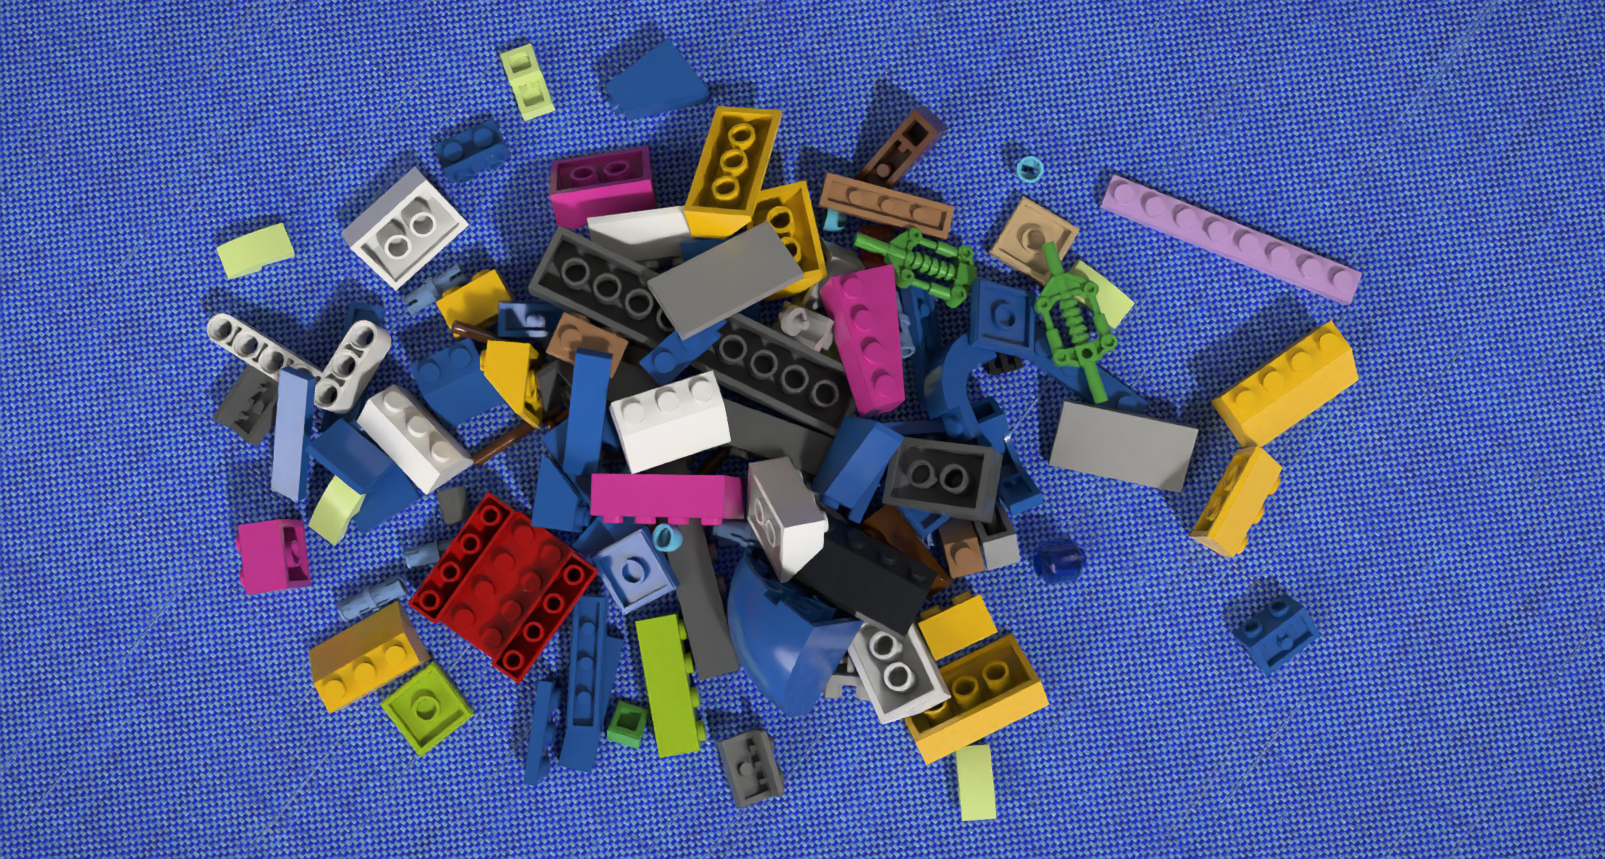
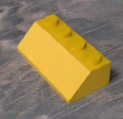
(731, 171)
(1288, 386)
(986, 694)

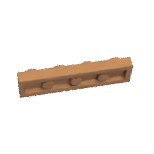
(885, 206)

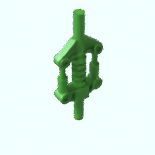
(900, 254)
(1085, 354)

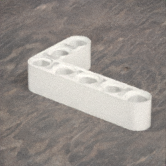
(335, 375)

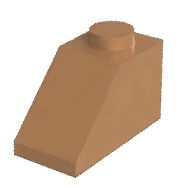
(960, 548)

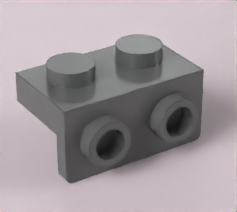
(555, 384)
(250, 406)
(751, 766)

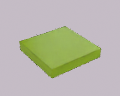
(427, 708)

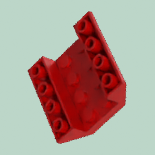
(505, 585)

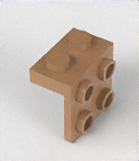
(576, 331)

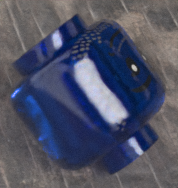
(1058, 560)

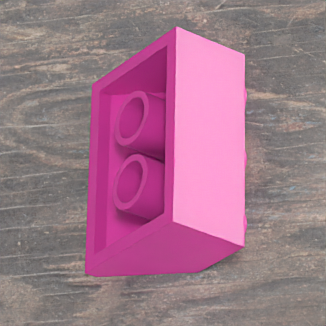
(601, 186)

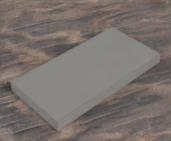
(725, 280)
(1122, 445)

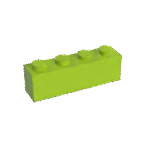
(669, 685)

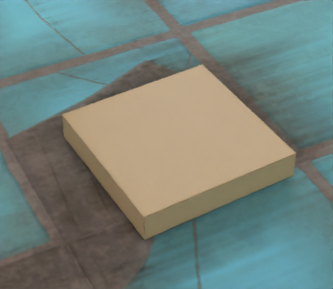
(1025, 234)

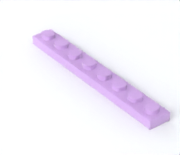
(1231, 240)

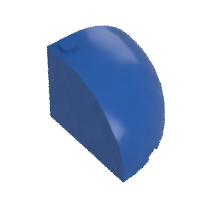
(785, 634)

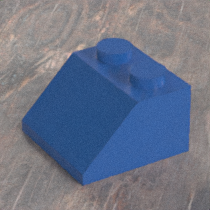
(455, 383)
(352, 456)
(558, 501)

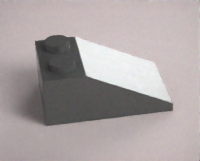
(944, 479)

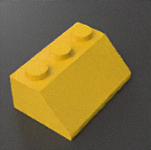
(792, 218)
(512, 373)
(1237, 501)
(366, 657)

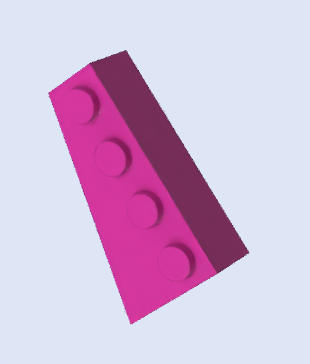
(867, 336)
(667, 497)

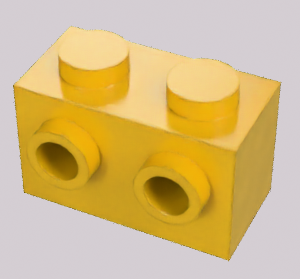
(476, 301)
(955, 625)

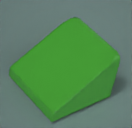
(628, 724)

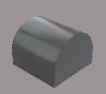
(454, 505)

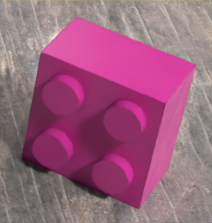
(273, 556)

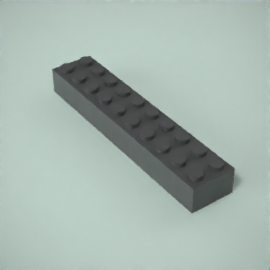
(745, 359)

